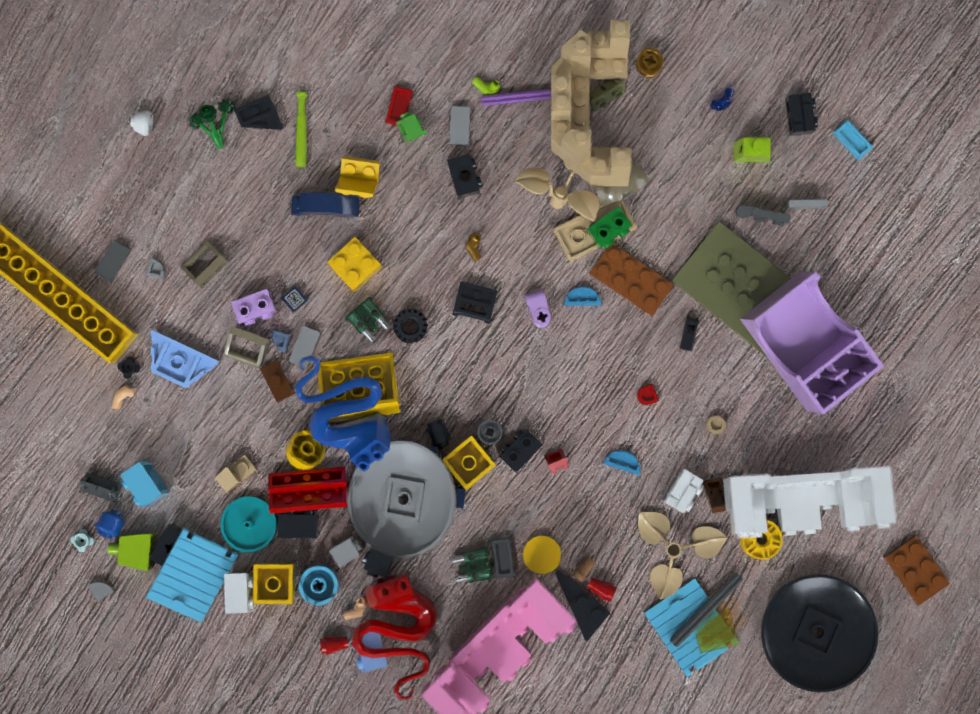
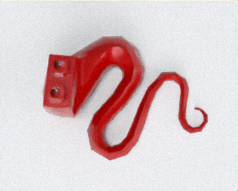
(397, 596)

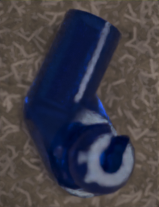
(724, 102)

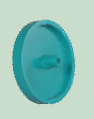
(248, 524)

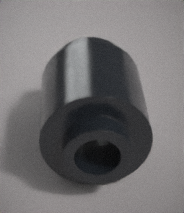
(439, 433)

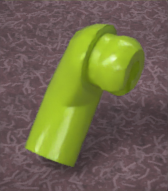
(486, 88)

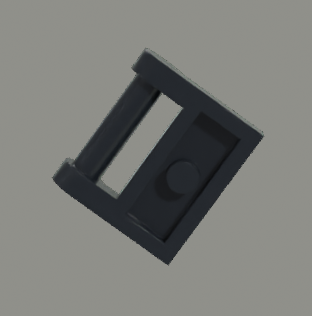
(476, 296)

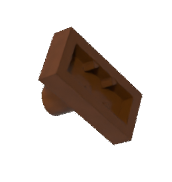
(277, 381)
(715, 494)

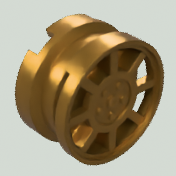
(649, 62)

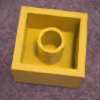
(354, 264)
(468, 462)
(274, 583)

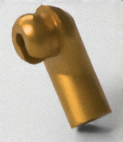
(472, 245)

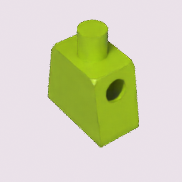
(753, 149)
(134, 550)

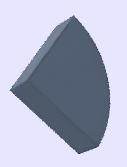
(280, 340)

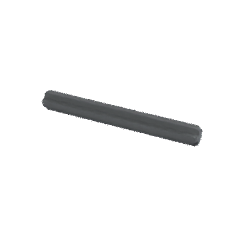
(719, 596)

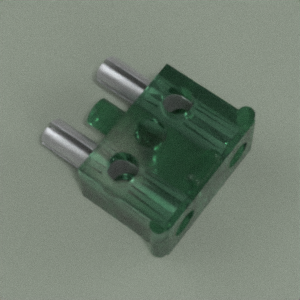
(363, 310)
(482, 562)

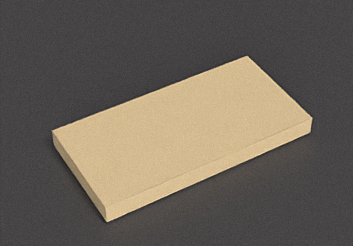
(573, 234)

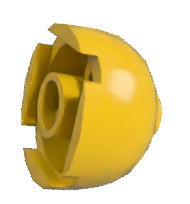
(304, 451)

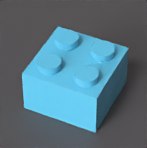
(144, 484)

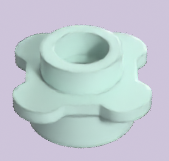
(76, 540)

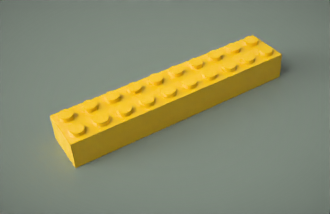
(63, 298)

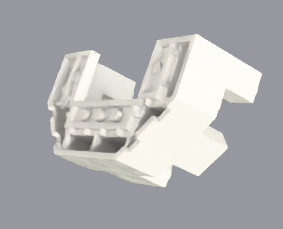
(862, 496)

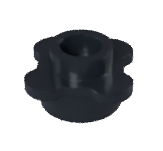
(122, 366)

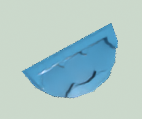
(582, 297)
(624, 461)

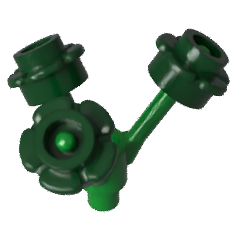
(208, 115)

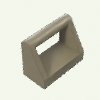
(210, 271)
(248, 336)

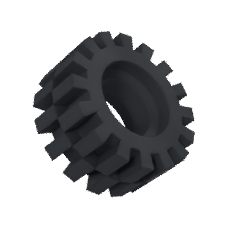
(410, 314)

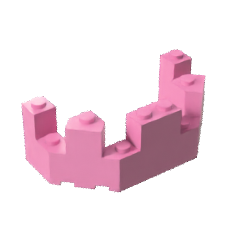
(498, 648)

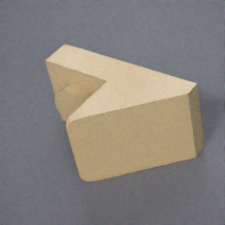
(235, 473)

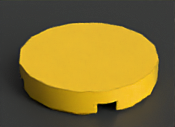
(542, 554)

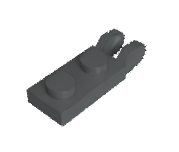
(760, 215)

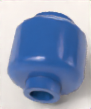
(109, 524)

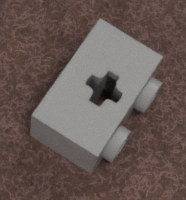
(346, 551)

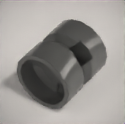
(489, 432)

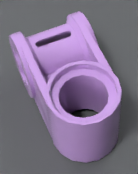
(538, 305)

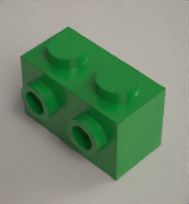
(609, 228)

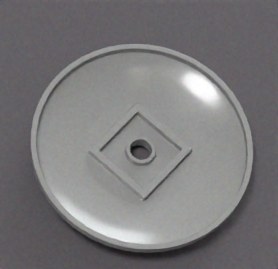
(378, 508)

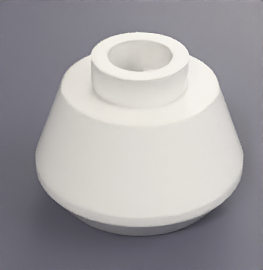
(142, 122)

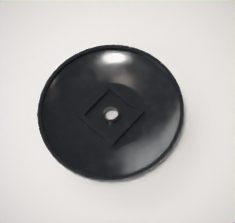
(846, 639)

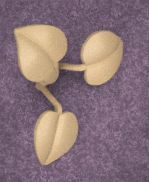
(536, 181)
(653, 528)

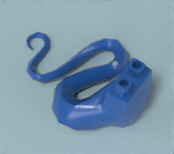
(363, 438)

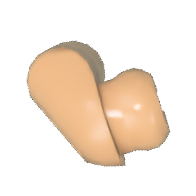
(121, 394)
(358, 610)

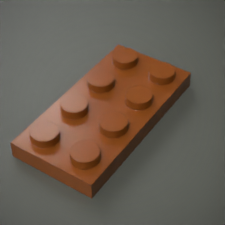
(631, 279)

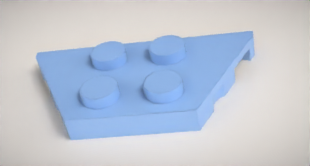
(177, 361)

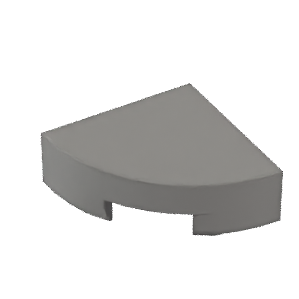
(155, 269)
(100, 590)

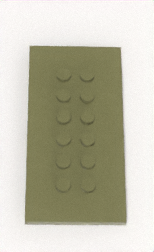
(729, 279)

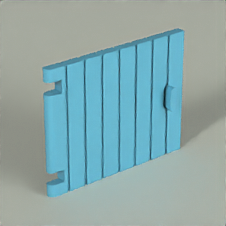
(191, 574)
(672, 614)

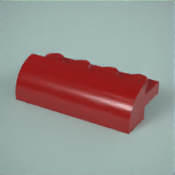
(307, 490)

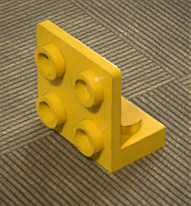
(358, 177)

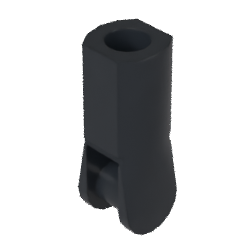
(688, 337)

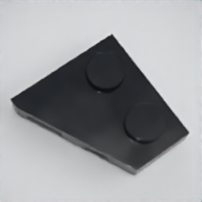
(259, 115)

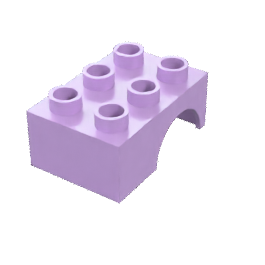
(811, 344)

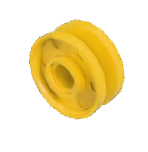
(769, 548)

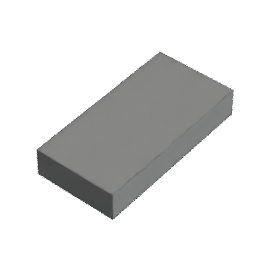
(459, 125)
(800, 204)
(304, 346)

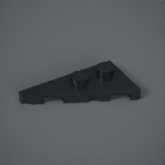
(585, 608)

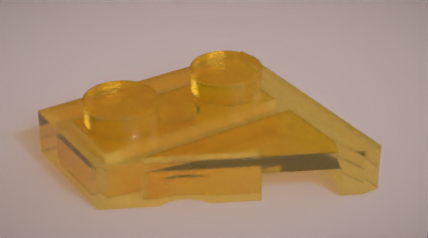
(718, 633)

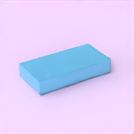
(852, 140)

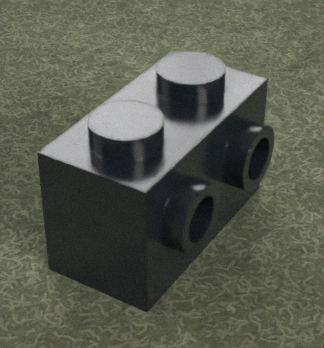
(520, 450)
(377, 563)

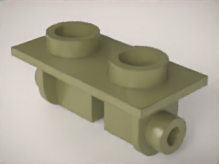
(613, 90)

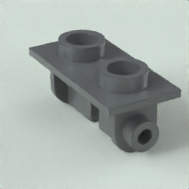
(100, 487)

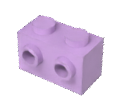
(254, 307)

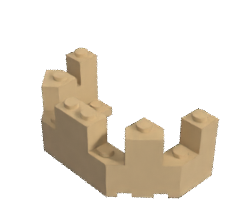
(585, 58)

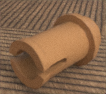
(584, 568)

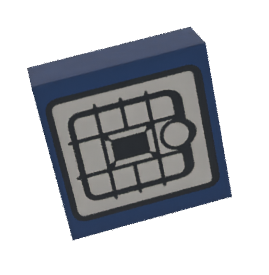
(294, 299)

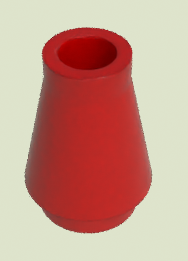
(602, 589)
(333, 644)

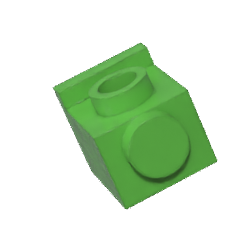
(410, 126)

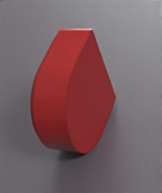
(647, 395)

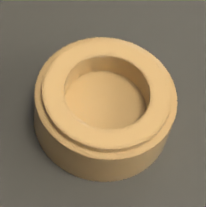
(715, 424)

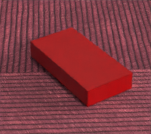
(398, 105)

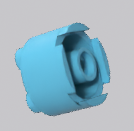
(314, 594)

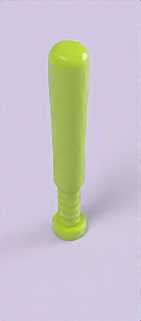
(301, 132)

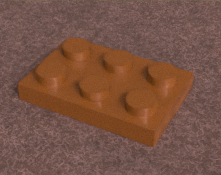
(916, 570)

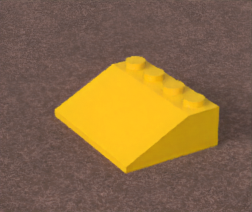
(377, 367)

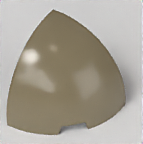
(612, 194)

